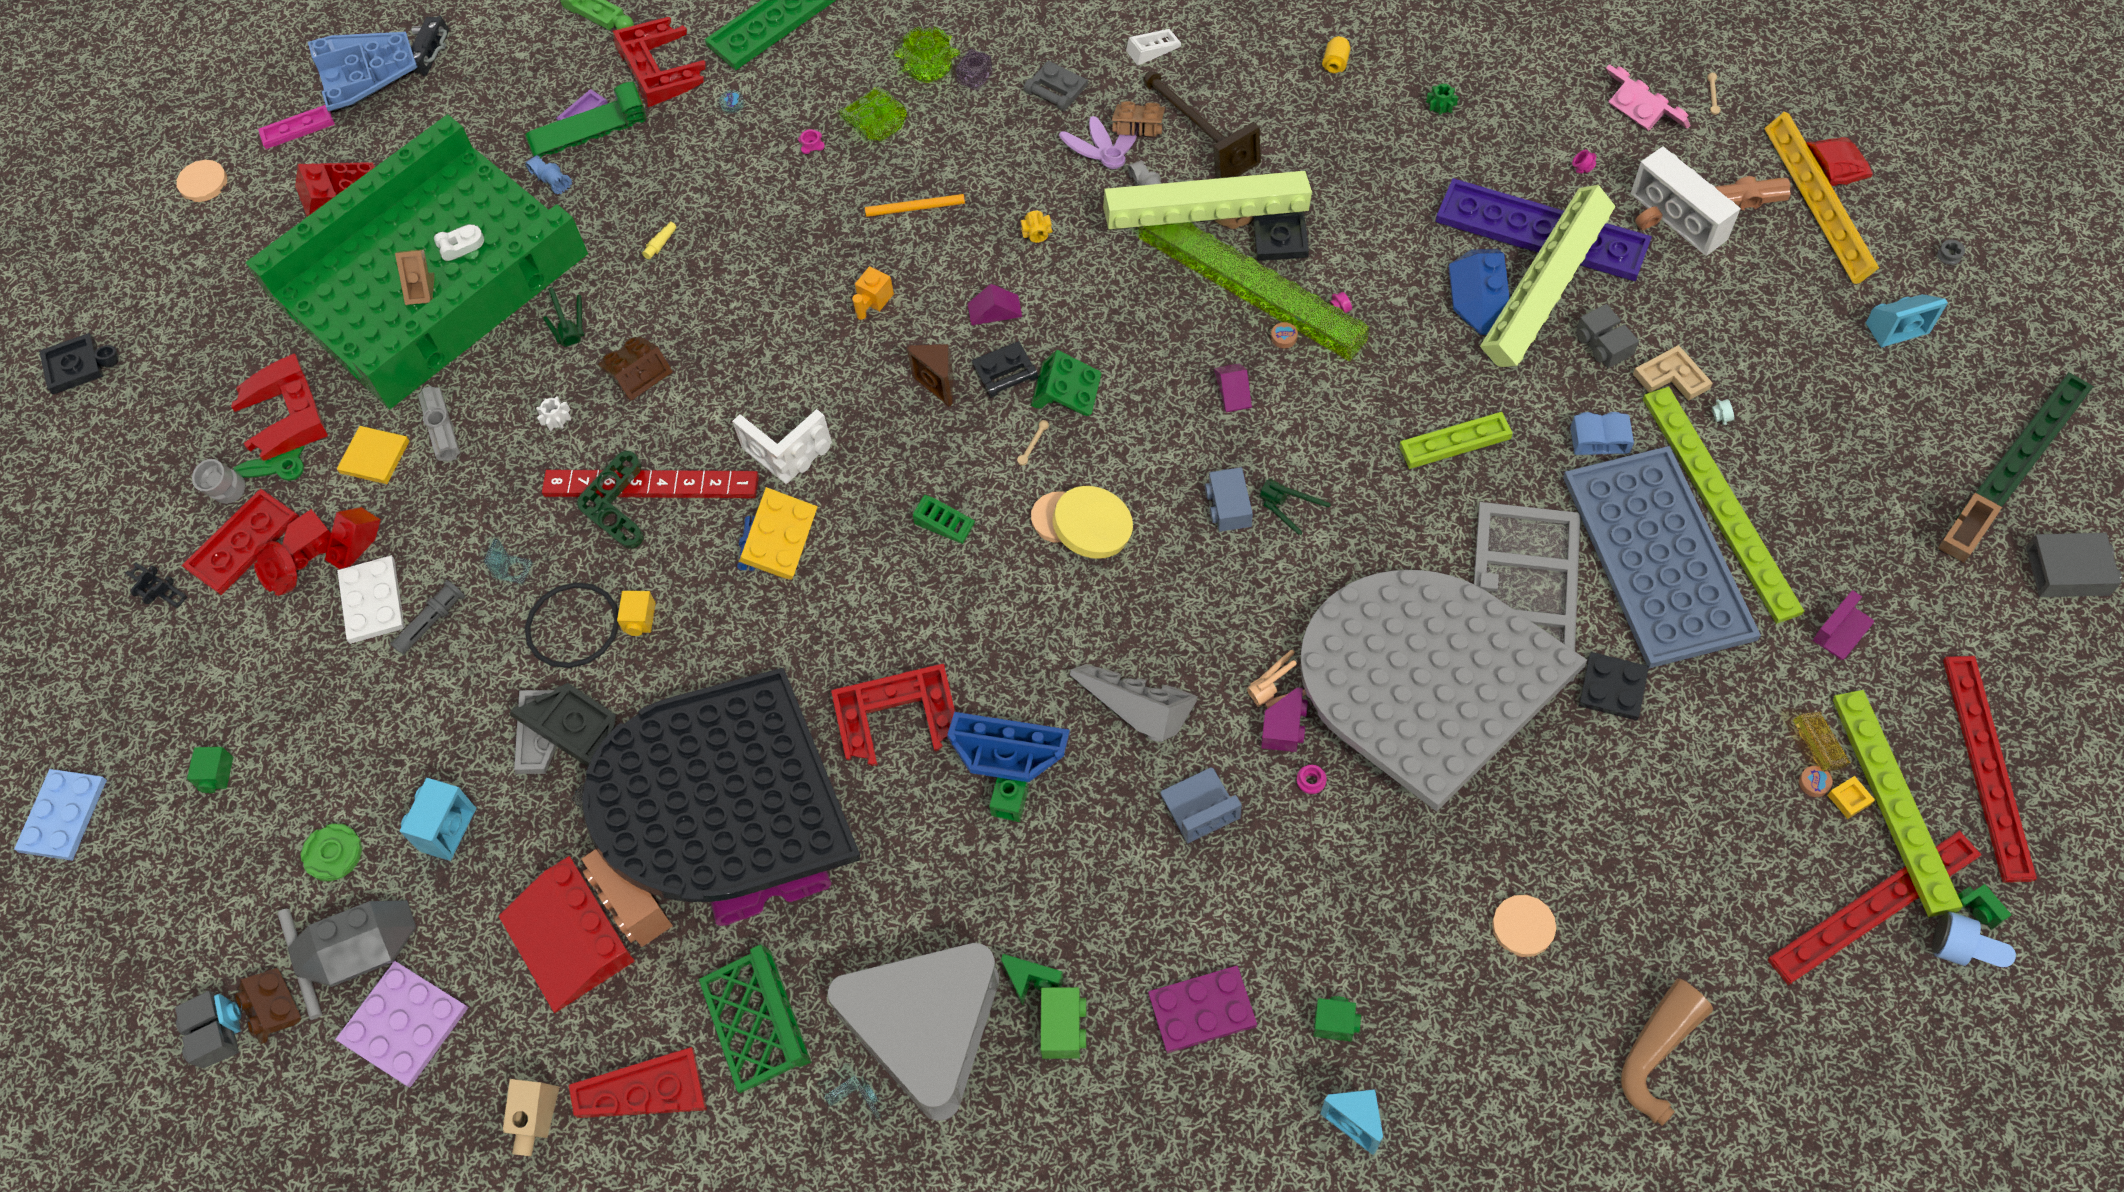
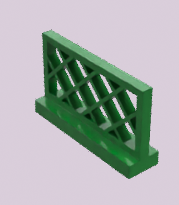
(780, 1012)

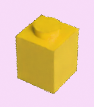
(636, 612)

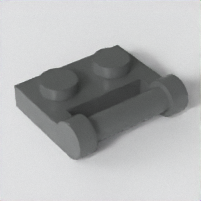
(1059, 80)

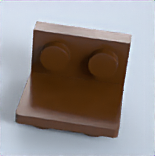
(636, 366)

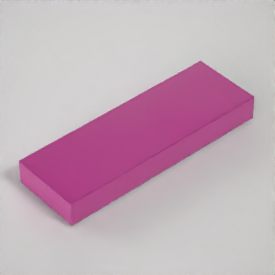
(296, 126)

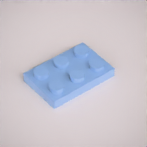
(60, 814)

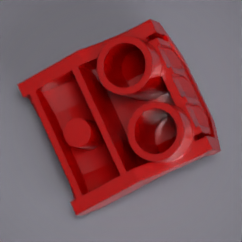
(1840, 160)

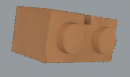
(1969, 527)

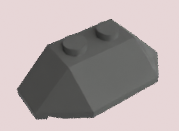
(352, 942)

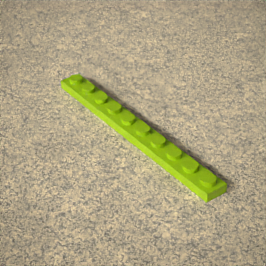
(1723, 506)

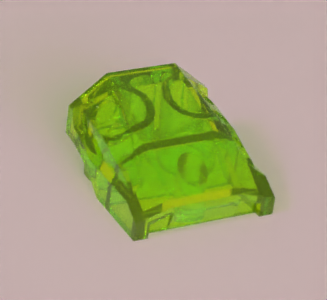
(875, 114)

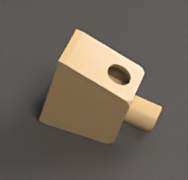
(533, 1101)

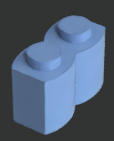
(1601, 434)

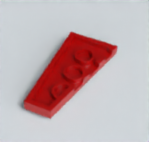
(649, 1087)

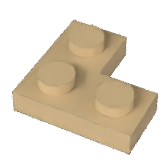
(1673, 367)

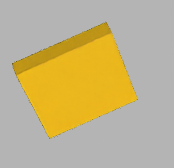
(373, 455)

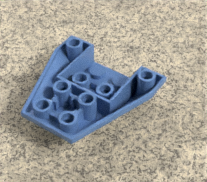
(360, 65)

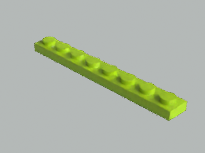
(1897, 804)

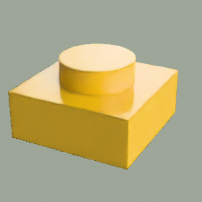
(1851, 797)

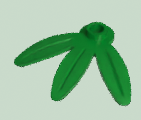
(277, 465)

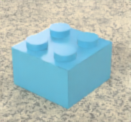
(437, 819)

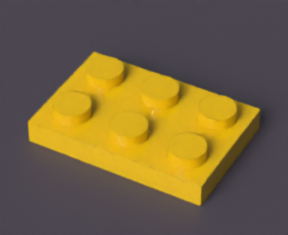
(778, 534)

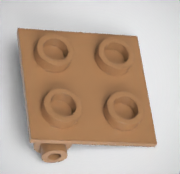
(1128, 112)

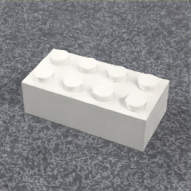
(1685, 200)

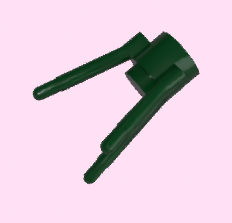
(567, 331)
(1276, 493)

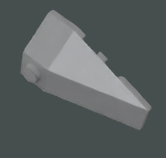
(1146, 709)

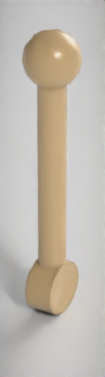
(1711, 77)
(1023, 459)

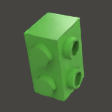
(1061, 1023)

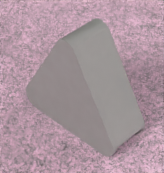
(922, 1020)

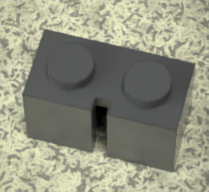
(1607, 344)
(204, 1037)

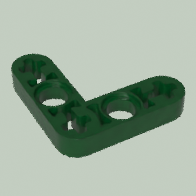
(604, 506)

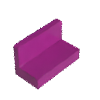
(1844, 627)

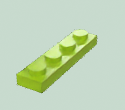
(1455, 440)

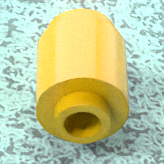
(1336, 55)

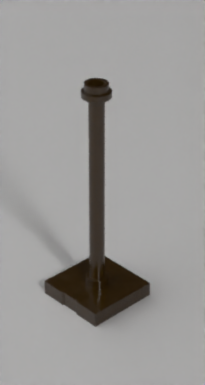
(1231, 154)

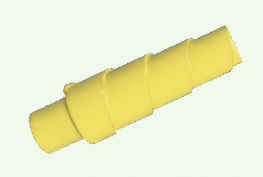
(656, 243)

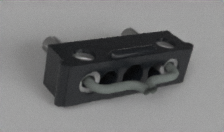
(428, 42)

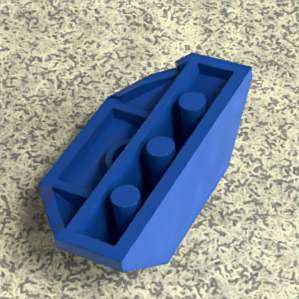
(1479, 287)
(1006, 746)

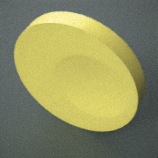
(1092, 522)

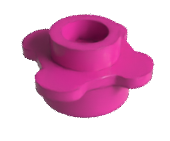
(811, 141)

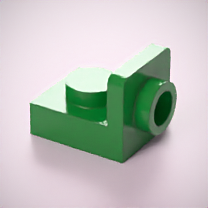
(1985, 906)

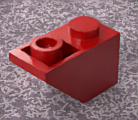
(350, 536)
(306, 539)

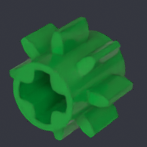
(1442, 98)

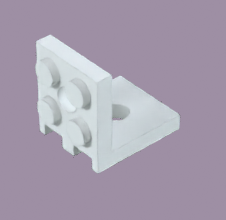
(790, 454)

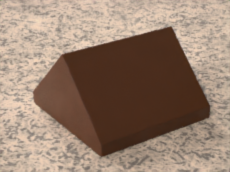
(933, 369)

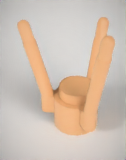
(1263, 689)

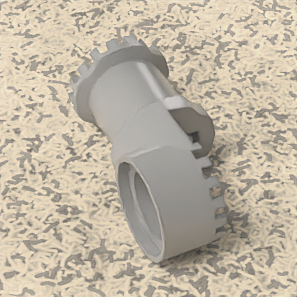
(1142, 175)

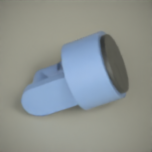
(1959, 940)

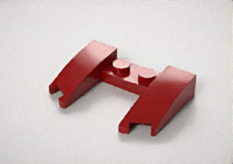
(656, 85)
(304, 422)
(857, 700)

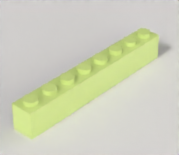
(1206, 199)
(1547, 276)

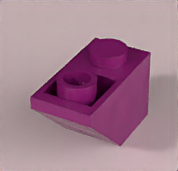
(1282, 723)

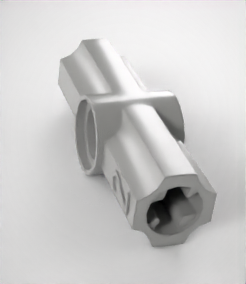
(438, 424)

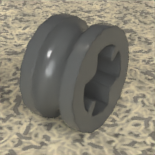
(1956, 246)

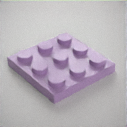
(402, 1024)

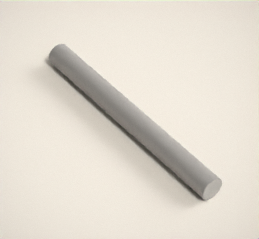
(306, 985)

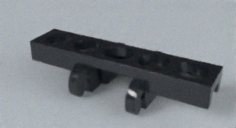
(159, 590)

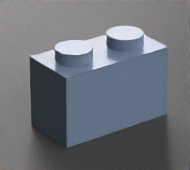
(1229, 499)

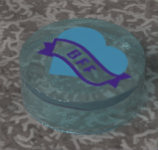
(731, 101)

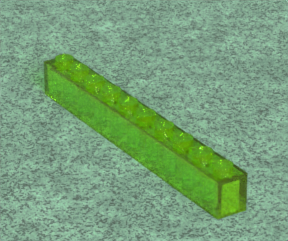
(1259, 286)

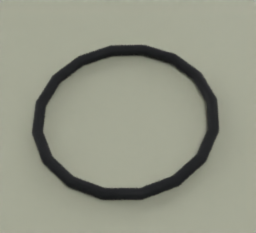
(580, 662)

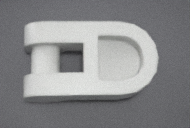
(468, 239)

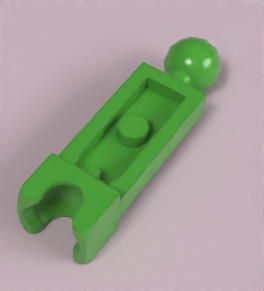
(599, 12)

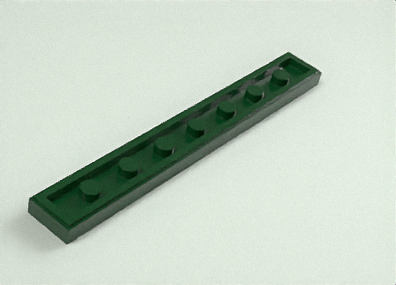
(2034, 440)

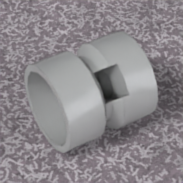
(218, 481)

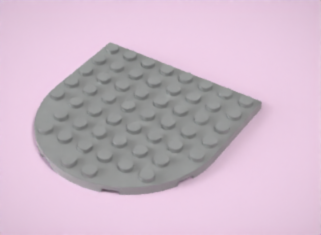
(1428, 675)

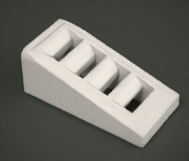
(1141, 53)

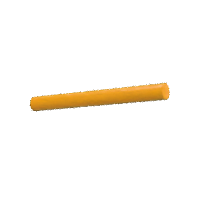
(914, 205)

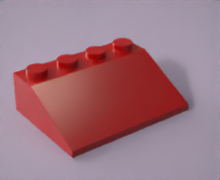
(564, 935)

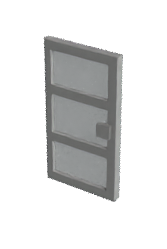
(1531, 564)

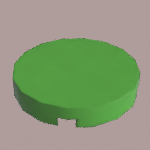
(340, 855)

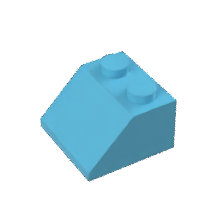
(1905, 318)

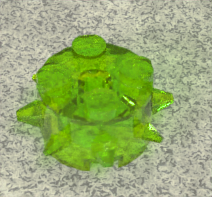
(927, 53)

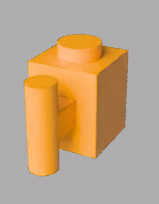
(872, 291)

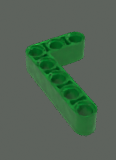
(589, 124)

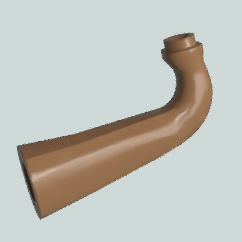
(1668, 1025)

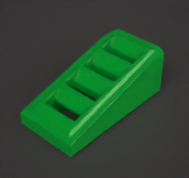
(936, 507)

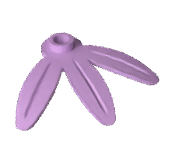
(1110, 155)

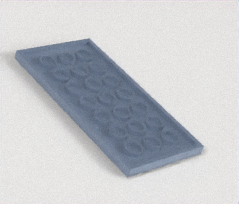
(1660, 557)

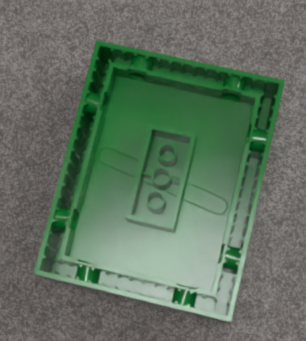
(343, 278)

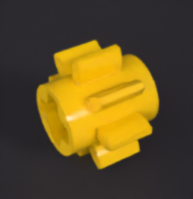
(1036, 226)

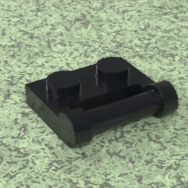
(1001, 363)

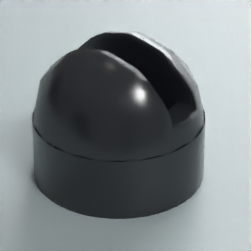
(106, 356)

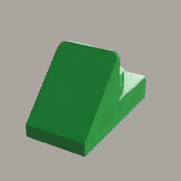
(1023, 973)

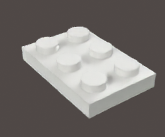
(370, 599)

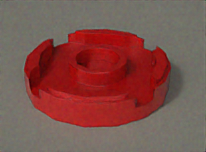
(275, 568)

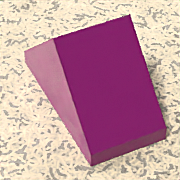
(994, 305)
(1234, 387)

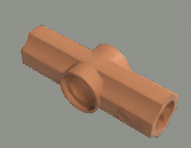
(1752, 193)

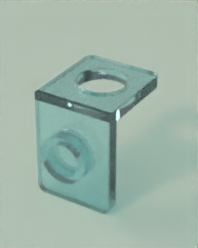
(499, 561)
(850, 1086)

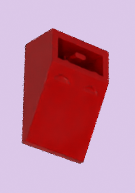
(322, 182)

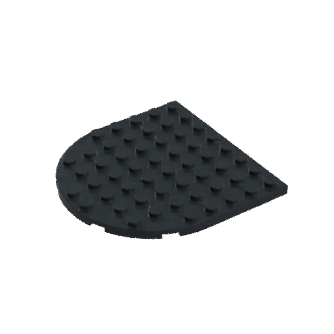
(716, 794)

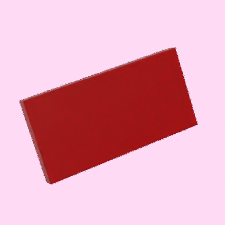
(233, 545)

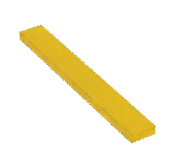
(1821, 198)

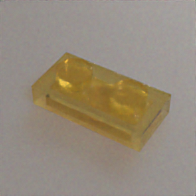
(1821, 741)

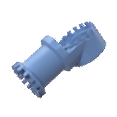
(549, 174)

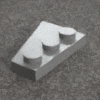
(532, 751)

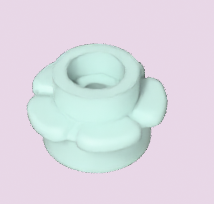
(1723, 411)

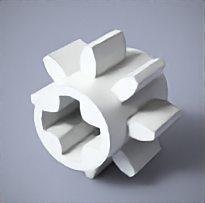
(553, 413)

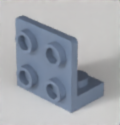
(1201, 805)

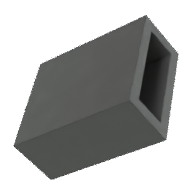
(2073, 565)

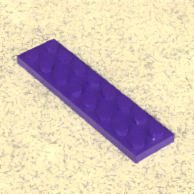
(1530, 224)

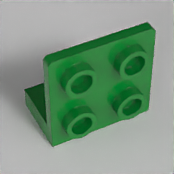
(1066, 382)

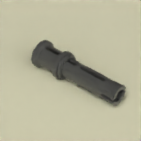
(436, 608)

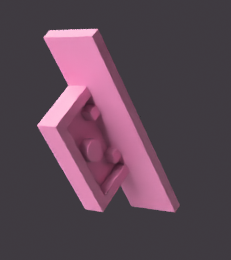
(1641, 105)

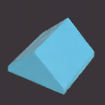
(1356, 1116)

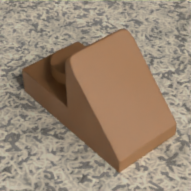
(414, 277)

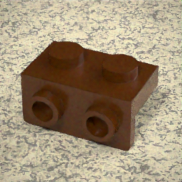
(266, 1004)

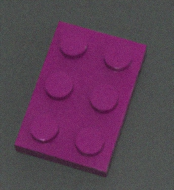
(1202, 1009)

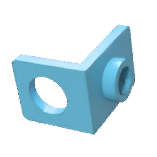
(228, 1013)

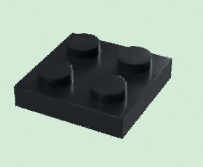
(1281, 236)
(70, 363)
(1613, 686)

